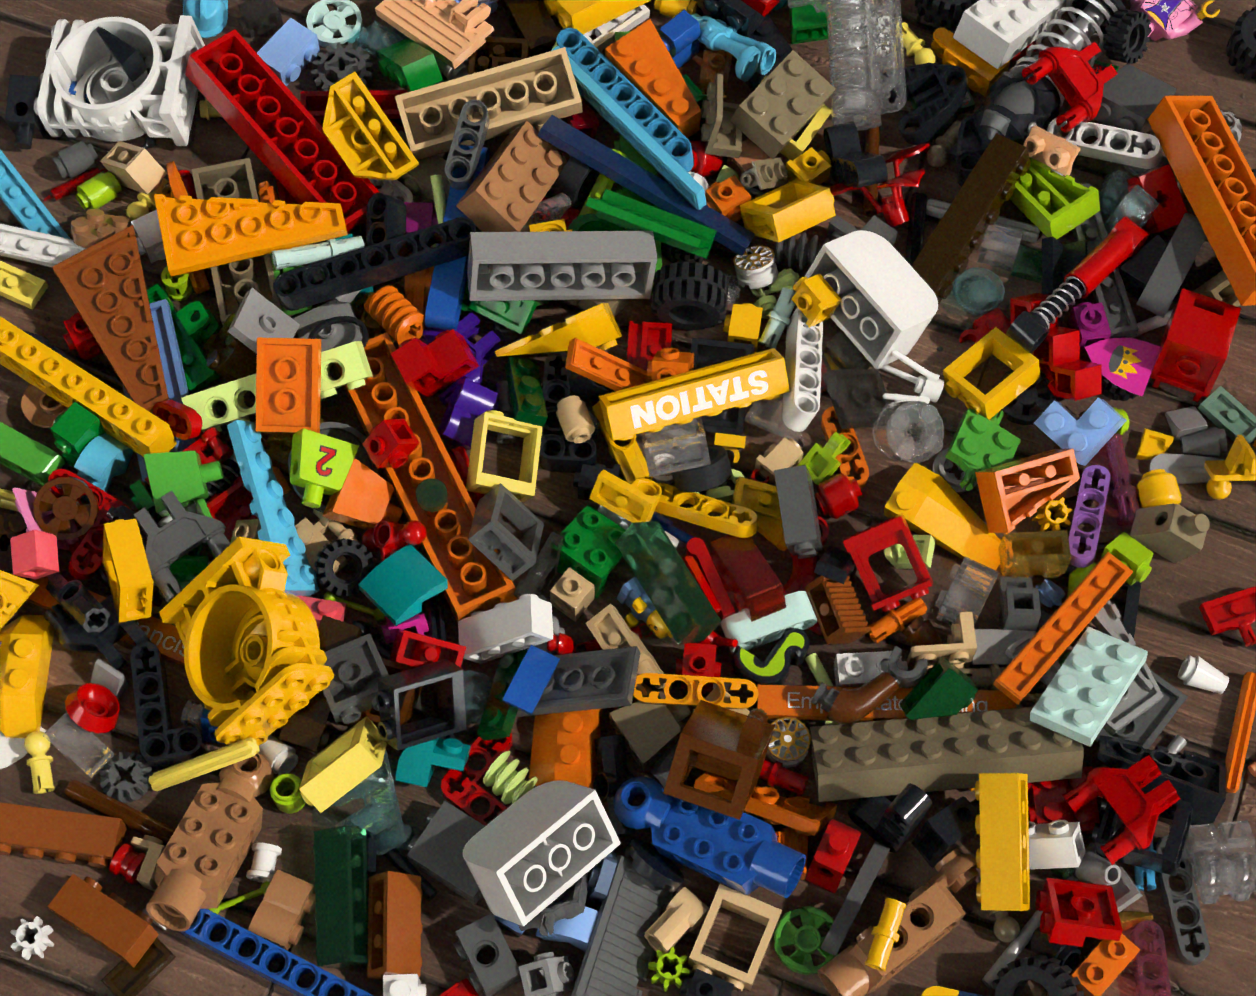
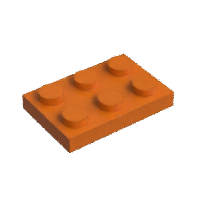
(288, 384)

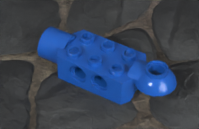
(723, 848)

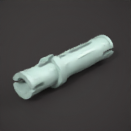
(315, 252)

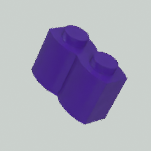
(465, 405)

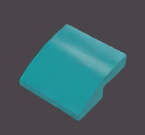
(402, 584)

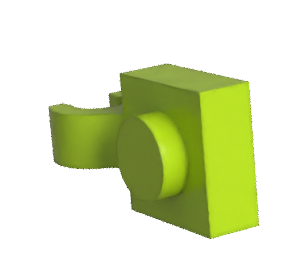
(822, 461)

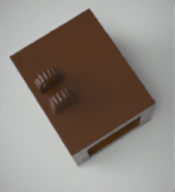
(725, 746)

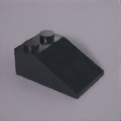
(711, 352)

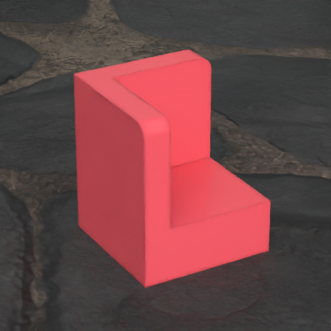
(34, 554)

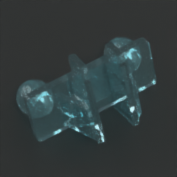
(381, 809)

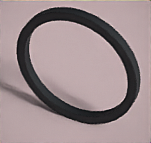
(322, 325)

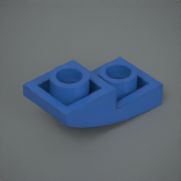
(531, 680)

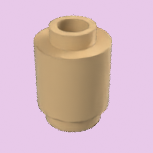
(575, 419)

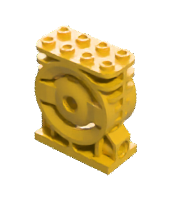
(237, 648)

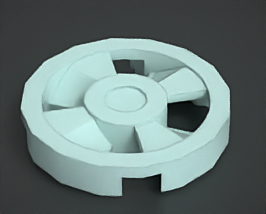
(333, 22)

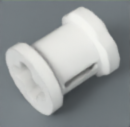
(263, 862)

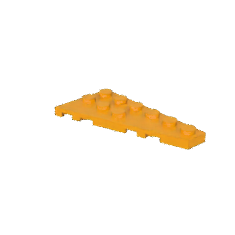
(228, 230)

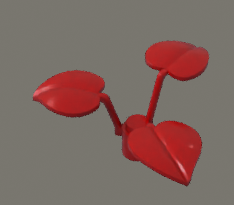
(893, 204)

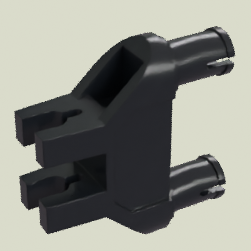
(76, 638)

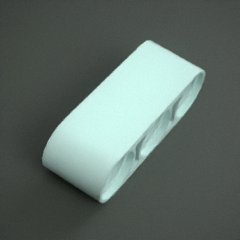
(771, 627)

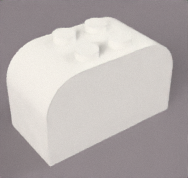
(881, 295)
(539, 848)

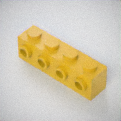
(1003, 841)

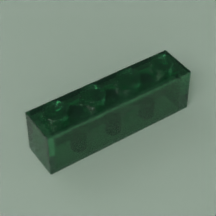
(668, 582)
(341, 897)

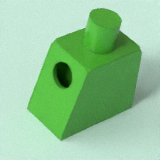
(182, 474)

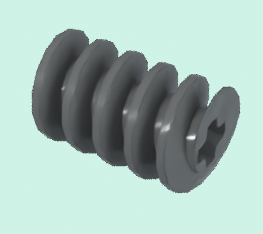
(798, 250)

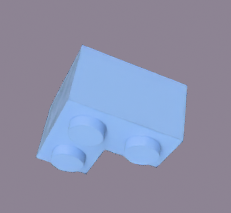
(1084, 434)

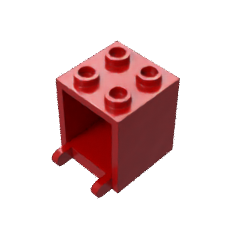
(1195, 343)

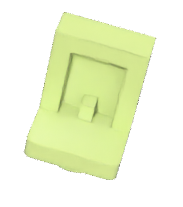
(899, 558)

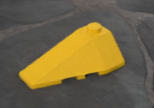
(939, 511)

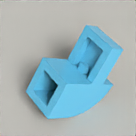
(102, 460)

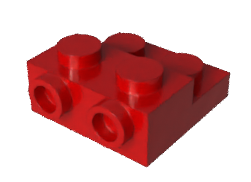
(1048, 804)
(1077, 911)

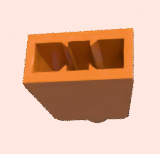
(363, 499)

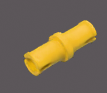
(885, 934)

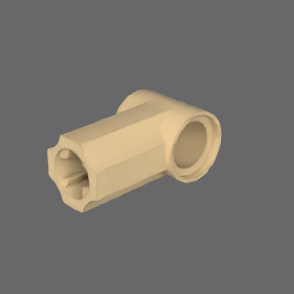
(681, 915)

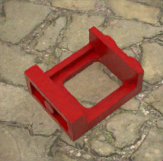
(876, 539)

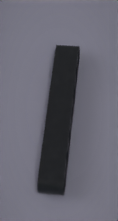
(361, 262)

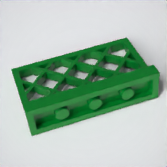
(644, 217)

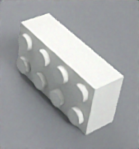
(1004, 27)

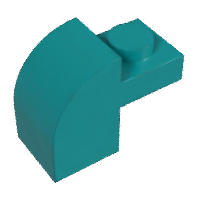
(418, 761)

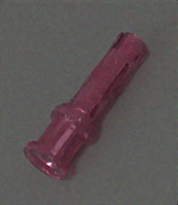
(1124, 491)

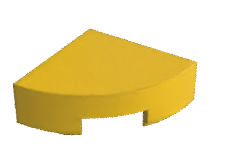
(1153, 444)

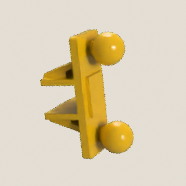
(1238, 466)

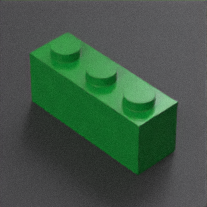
(409, 65)

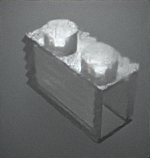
(968, 592)

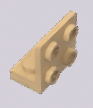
(959, 648)

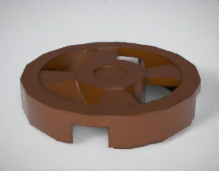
(66, 508)

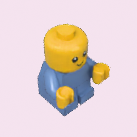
(642, 608)

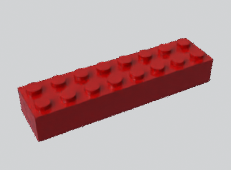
(277, 127)

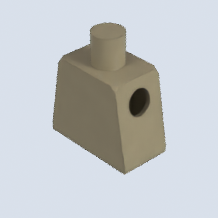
(1170, 530)
(648, 729)

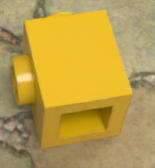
(744, 324)

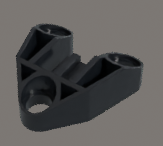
(934, 97)

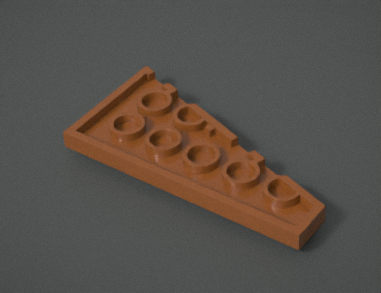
(114, 303)

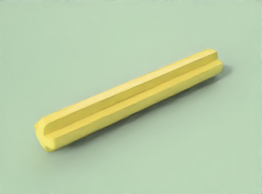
(203, 764)

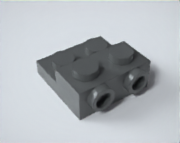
(355, 678)

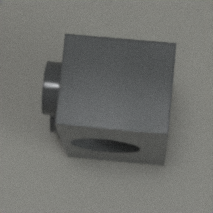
(482, 936)

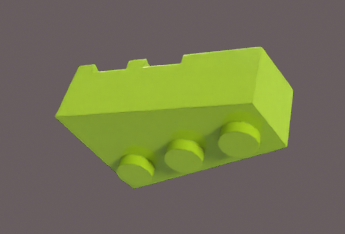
(1054, 201)

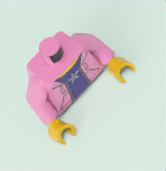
(1172, 17)

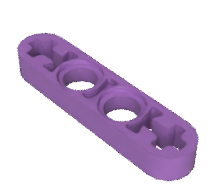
(1088, 515)

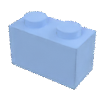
(290, 50)

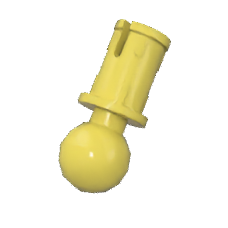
(915, 47)
(146, 202)
(40, 765)

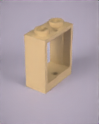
(746, 907)

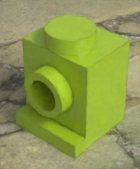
(1132, 555)

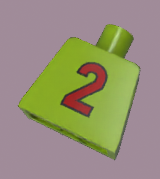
(319, 465)

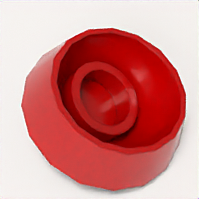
(93, 708)

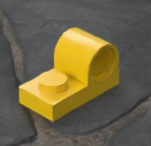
(631, 501)

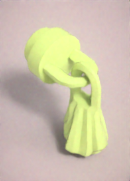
(786, 279)

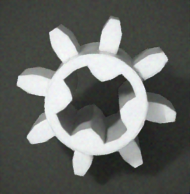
(23, 938)

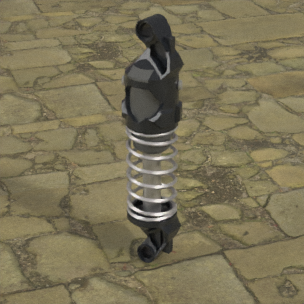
(1017, 105)

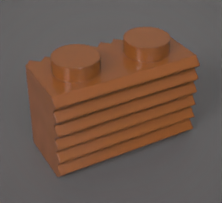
(837, 610)

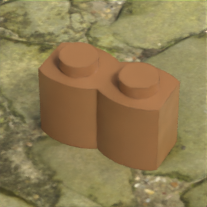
(283, 910)

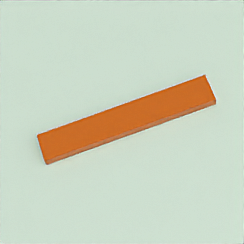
(1062, 628)

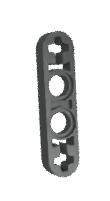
(855, 898)
(1184, 899)

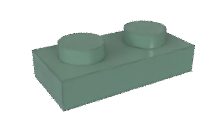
(1229, 414)

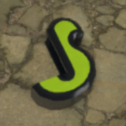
(776, 667)

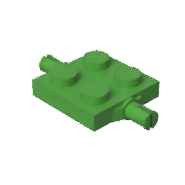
(980, 445)

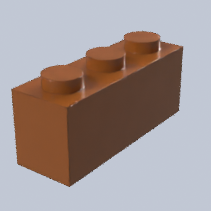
(104, 919)
(394, 925)

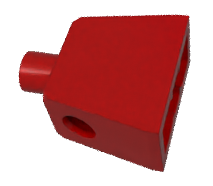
(834, 855)

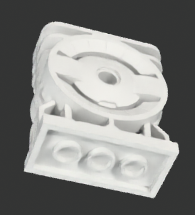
(119, 108)

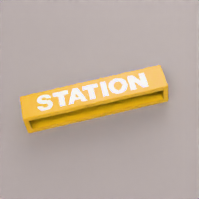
(694, 394)

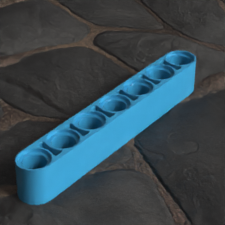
(620, 89)

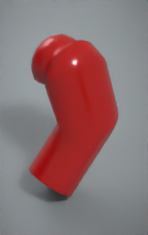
(561, 643)

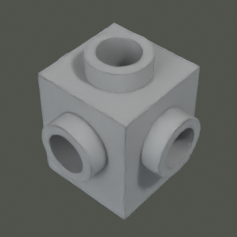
(547, 976)

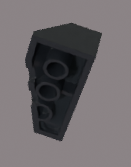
(1192, 774)

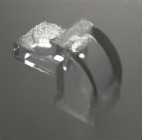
(79, 746)

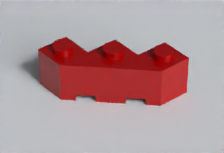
(1060, 356)

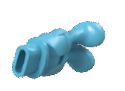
(750, 54)

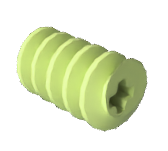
(507, 780)

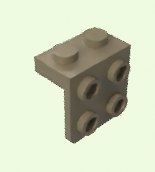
(718, 132)

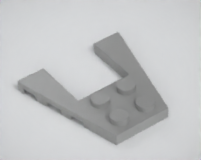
(1143, 690)

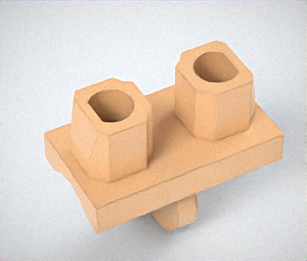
(1051, 150)

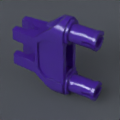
(482, 350)

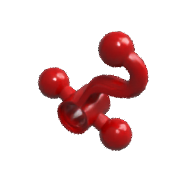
(392, 536)

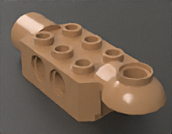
(210, 844)
(929, 906)

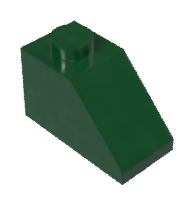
(939, 692)

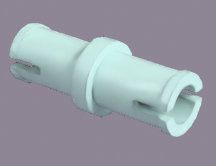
(778, 319)

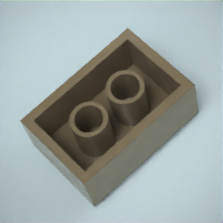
(782, 104)

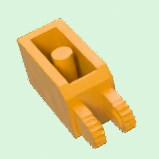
(978, 71)

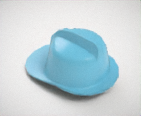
(208, 15)

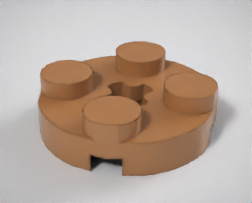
(96, 227)

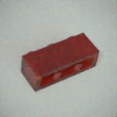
(747, 576)

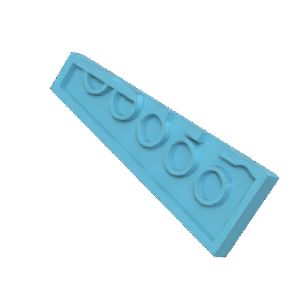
(270, 506)

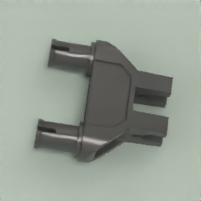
(176, 540)

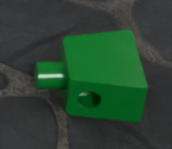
(807, 24)

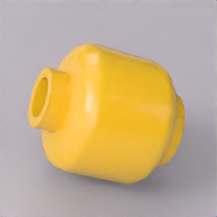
(1158, 489)

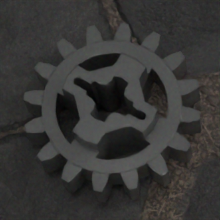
(340, 63)

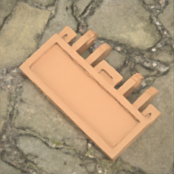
(441, 26)

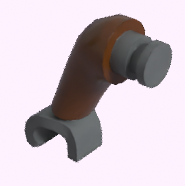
(855, 704)

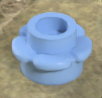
(1050, 593)

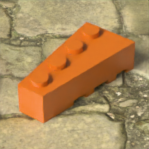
(650, 68)

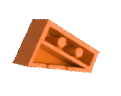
(1022, 486)

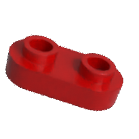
(182, 419)

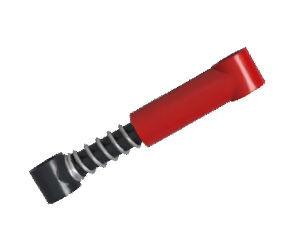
(1122, 242)

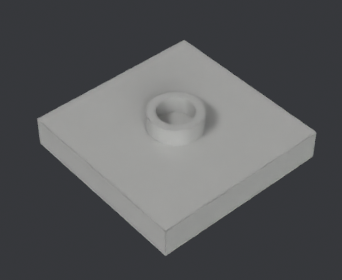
(260, 319)
(332, 335)

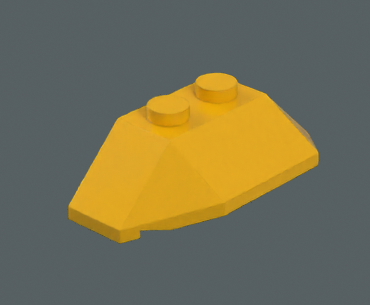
(364, 133)
(24, 674)

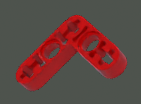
(105, 502)
(471, 789)

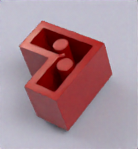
(434, 365)

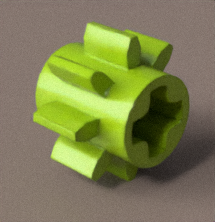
(666, 978)

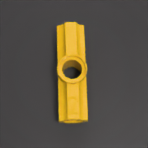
(629, 457)

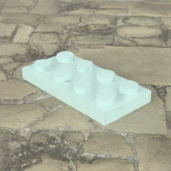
(1088, 686)

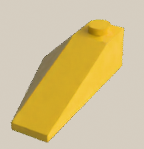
(591, 326)

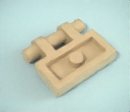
(314, 539)

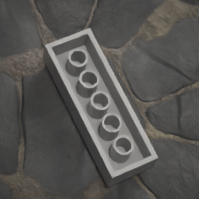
(561, 265)

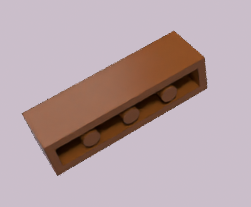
(60, 834)

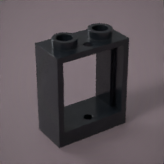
(450, 698)
(1169, 862)

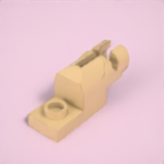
(612, 633)

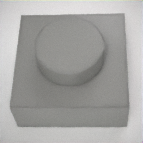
(1125, 891)

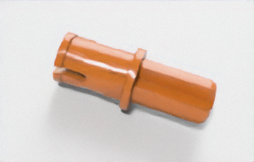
(896, 620)

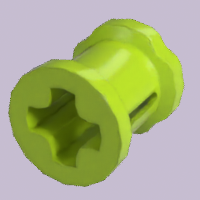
(177, 282)

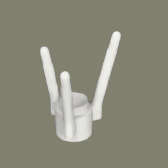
(927, 387)

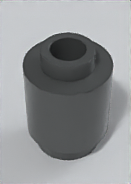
(75, 159)

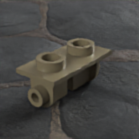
(766, 174)

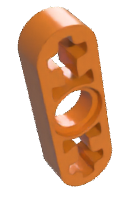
(857, 456)

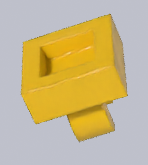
(730, 442)

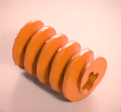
(395, 314)

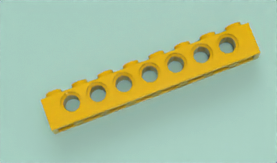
(70, 384)

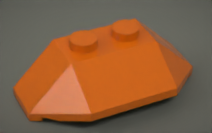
(566, 747)

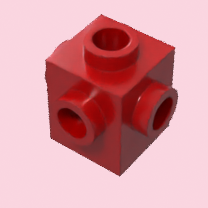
(80, 338)
(390, 443)
(699, 661)

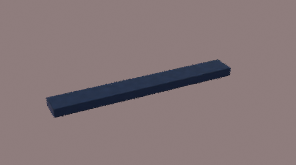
(642, 182)

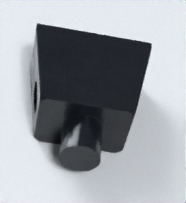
(20, 110)
(1141, 266)
(947, 830)

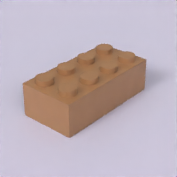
(512, 182)

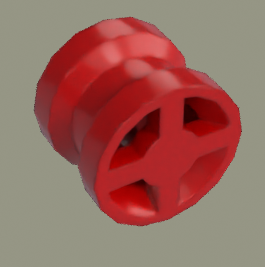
(127, 863)

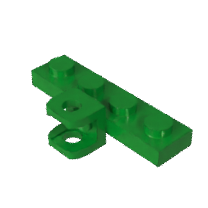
(189, 333)

